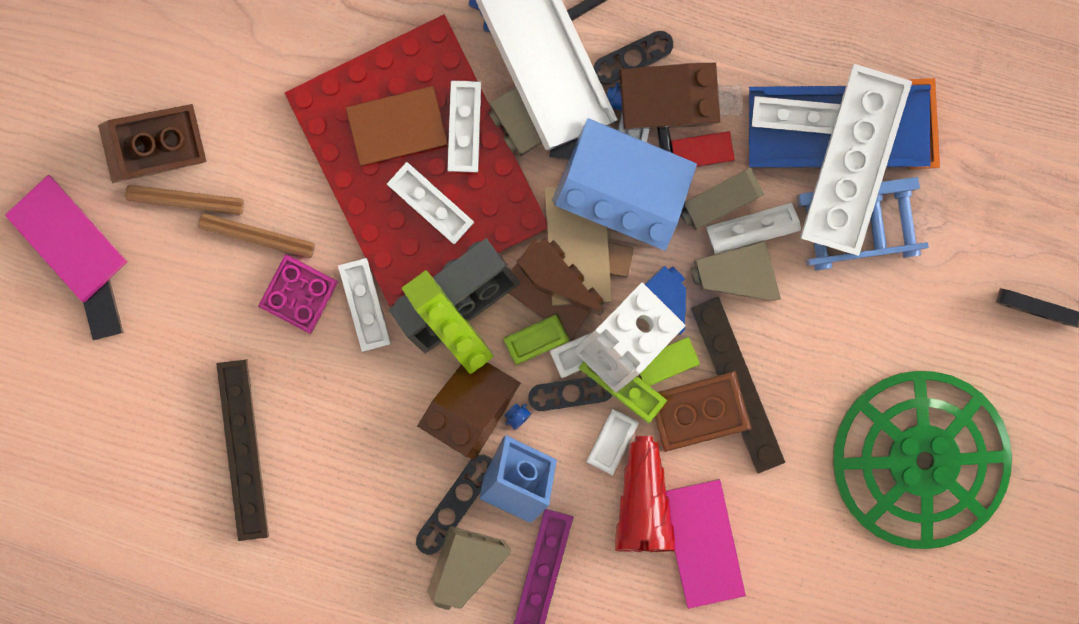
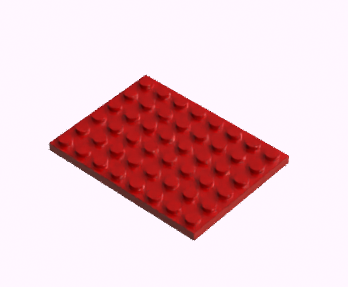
(386, 227)

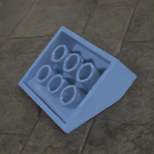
(625, 184)

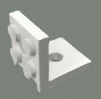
(619, 349)

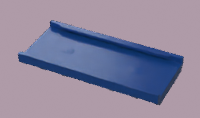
(807, 149)

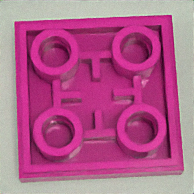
(298, 294)

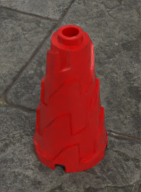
(644, 505)

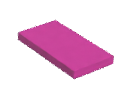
(66, 238)
(704, 544)

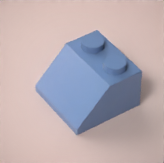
(519, 480)

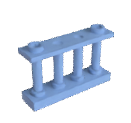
(902, 191)

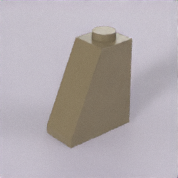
(721, 199)
(738, 272)
(464, 566)

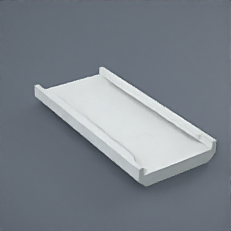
(548, 67)

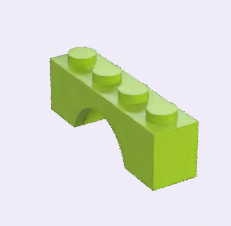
(447, 322)

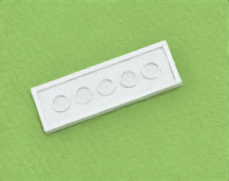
(856, 159)

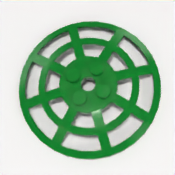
(904, 454)

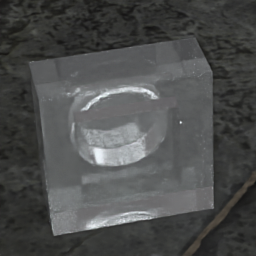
(730, 100)

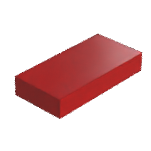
(705, 149)

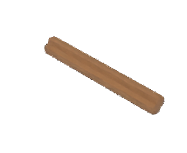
(184, 199)
(256, 235)

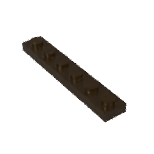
(727, 358)
(242, 450)

